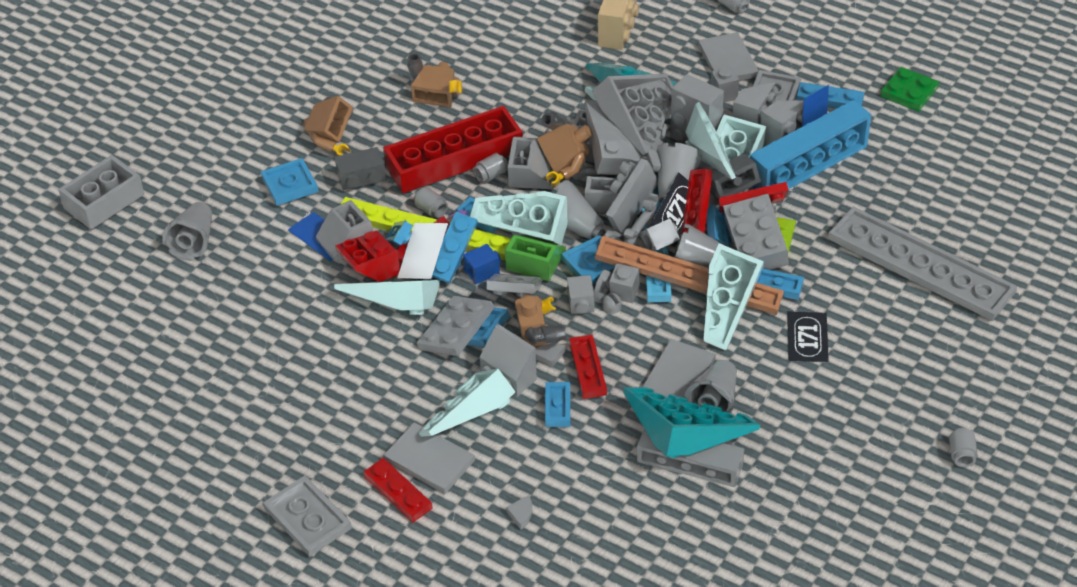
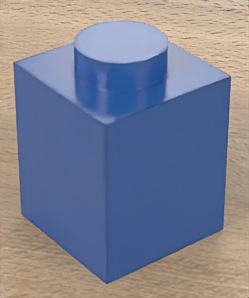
(481, 263)

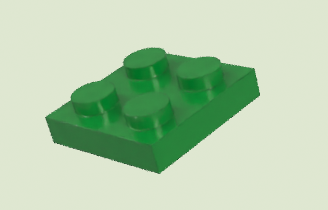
(909, 89)

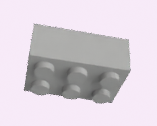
(683, 100)
(101, 192)
(757, 231)

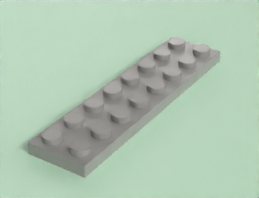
(923, 263)

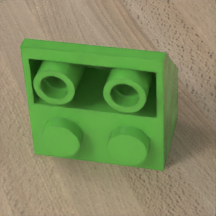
(533, 256)

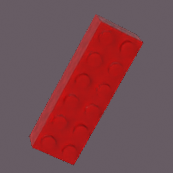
(450, 149)

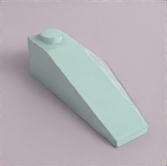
(740, 136)
(705, 139)
(532, 215)
(729, 290)
(403, 295)
(475, 397)

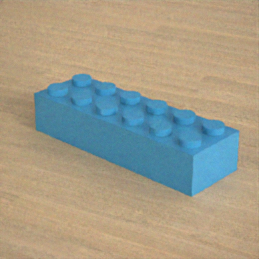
(813, 147)

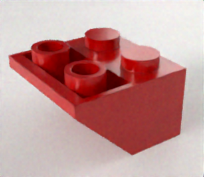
(371, 256)

